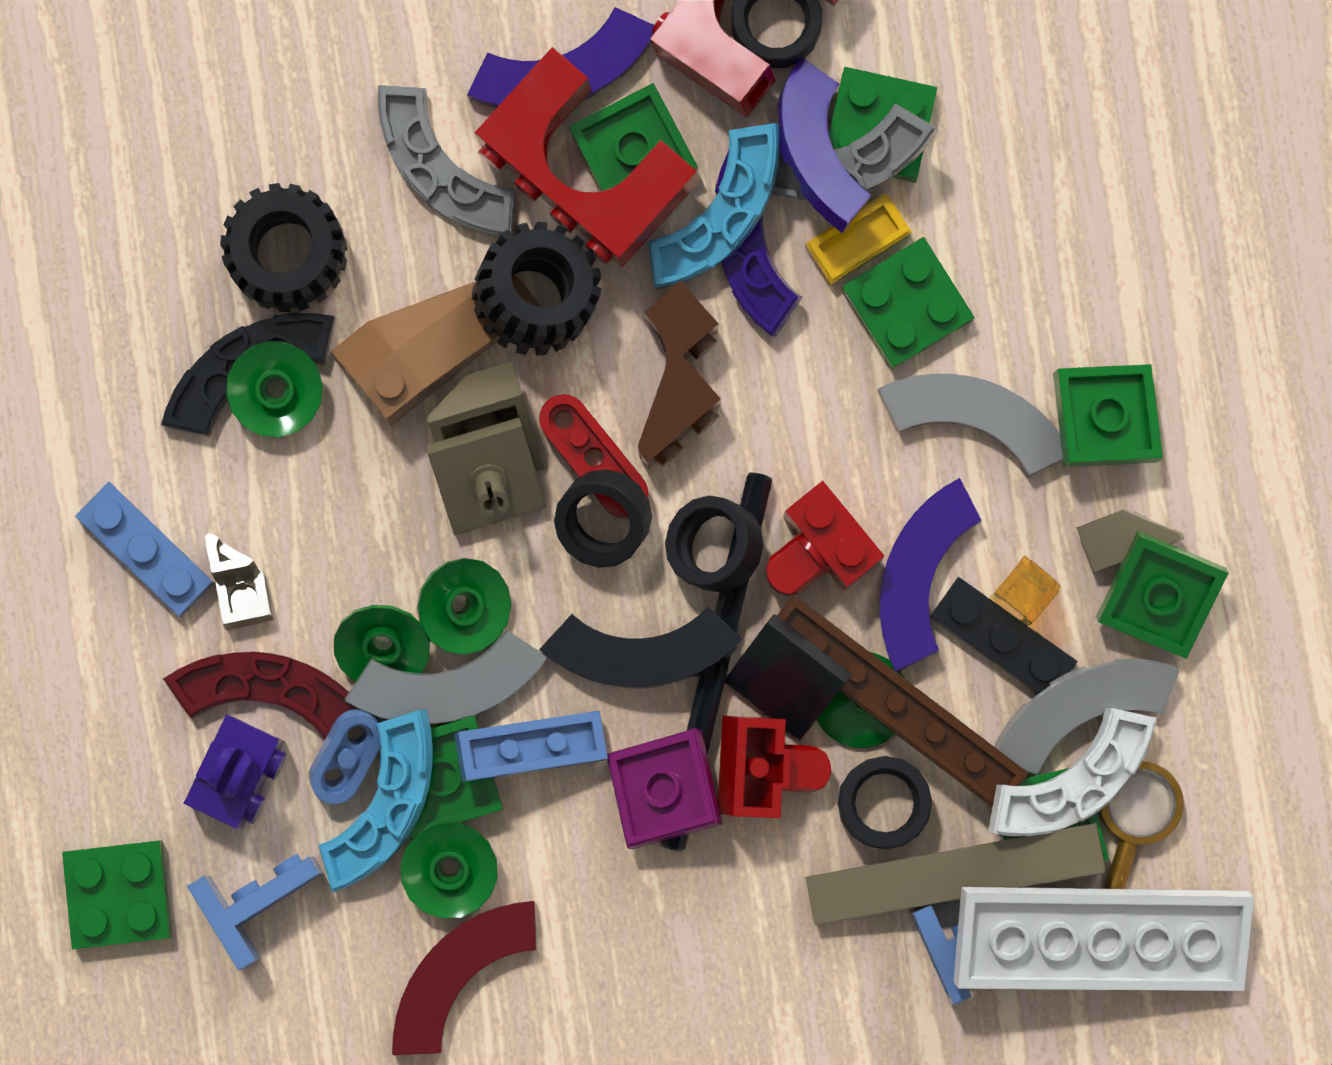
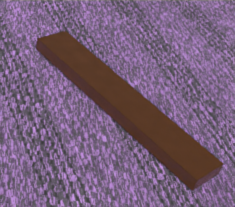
(907, 709)

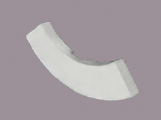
(1081, 788)

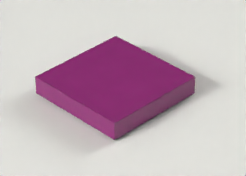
(664, 789)

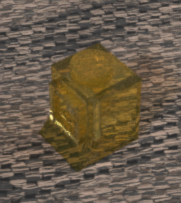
(1027, 590)

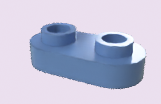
(346, 754)

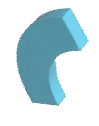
(731, 215)
(395, 807)

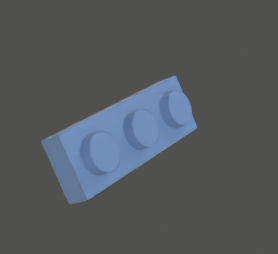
(144, 549)
(530, 746)

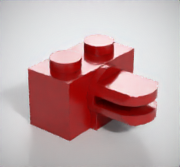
(825, 542)
(760, 766)

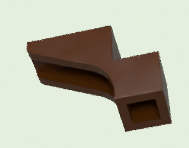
(683, 397)

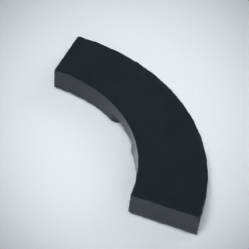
(203, 387)
(643, 661)

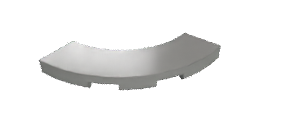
(874, 156)
(432, 173)
(977, 405)
(452, 693)
(1081, 697)

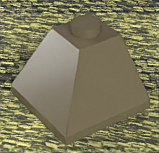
(483, 401)

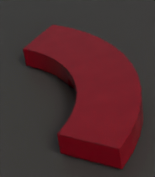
(263, 679)
(449, 968)

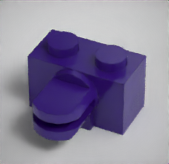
(235, 773)

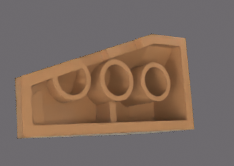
(417, 349)

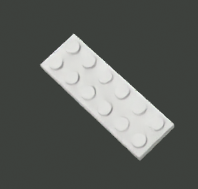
(1103, 939)

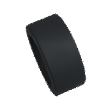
(783, 56)
(681, 537)
(581, 544)
(920, 794)

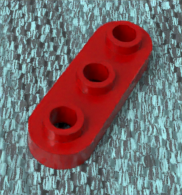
(579, 439)

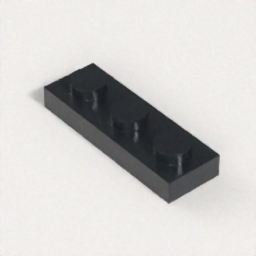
(1001, 637)

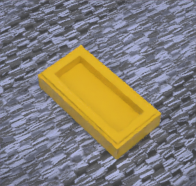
(867, 236)

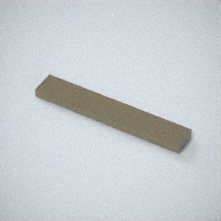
(941, 875)

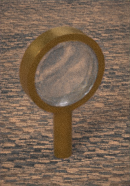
(1141, 814)

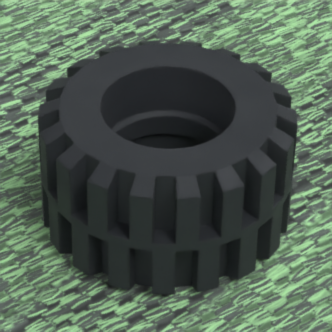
(256, 219)
(547, 254)

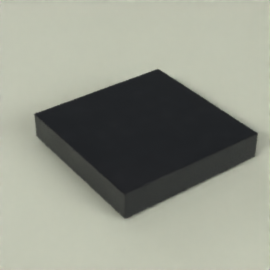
(787, 676)

